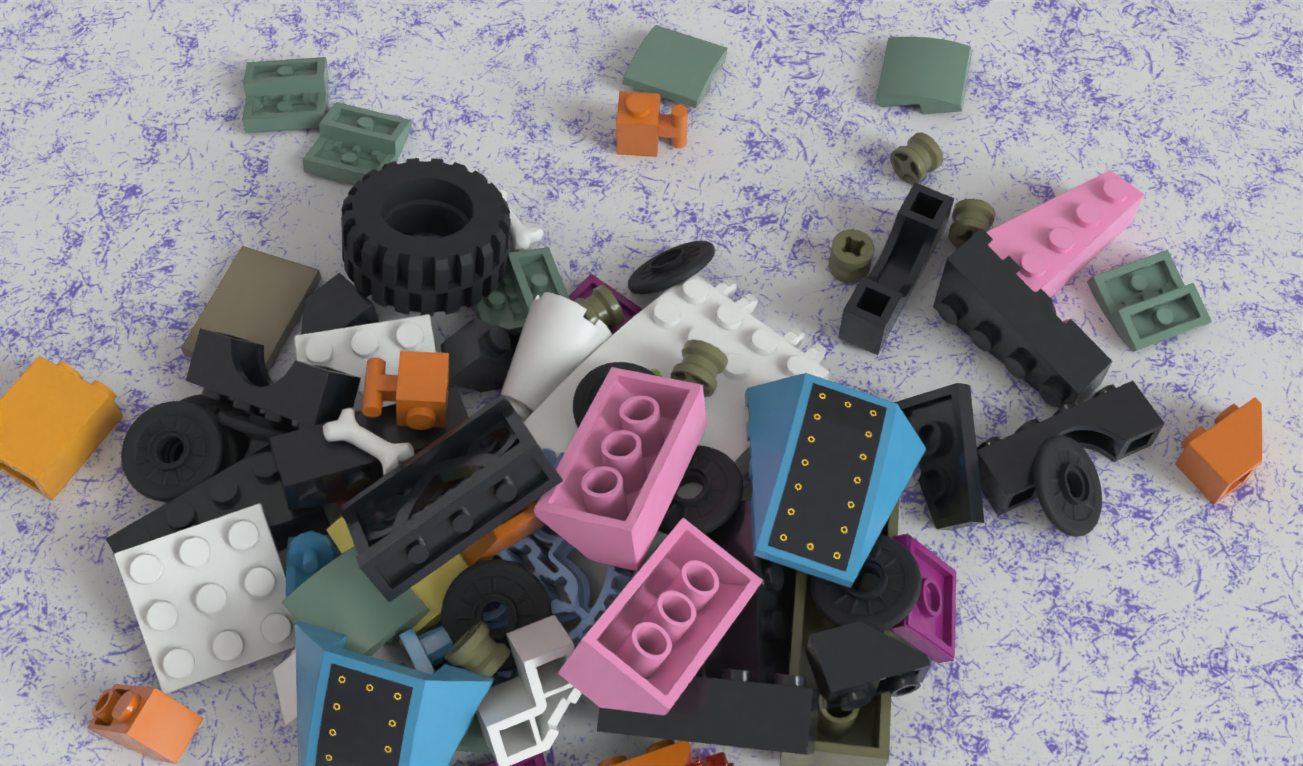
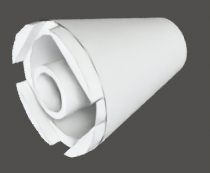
(549, 350)

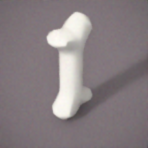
(521, 234)
(348, 430)

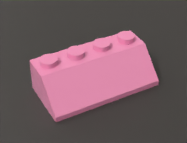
(625, 466)
(661, 625)

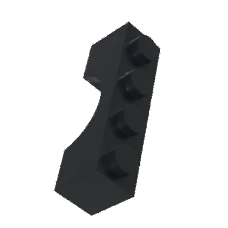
(887, 288)
(237, 369)
(1111, 423)

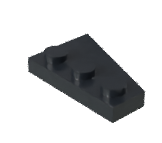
(950, 461)

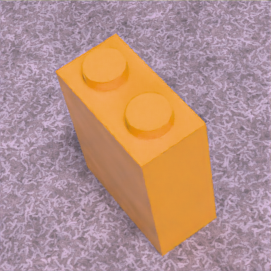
(53, 425)

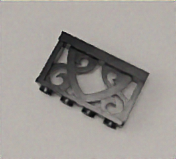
(404, 541)

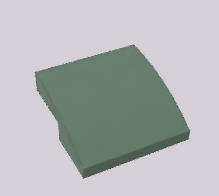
(675, 66)
(925, 74)
(285, 94)
(355, 143)
(526, 276)
(1148, 301)
(350, 604)

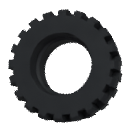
(425, 272)

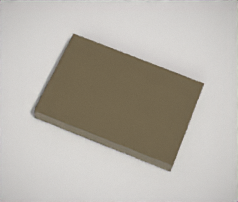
(257, 301)

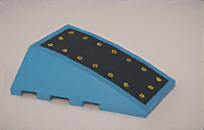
(824, 473)
(377, 711)

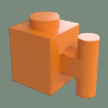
(641, 124)
(417, 389)

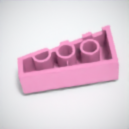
(1067, 231)

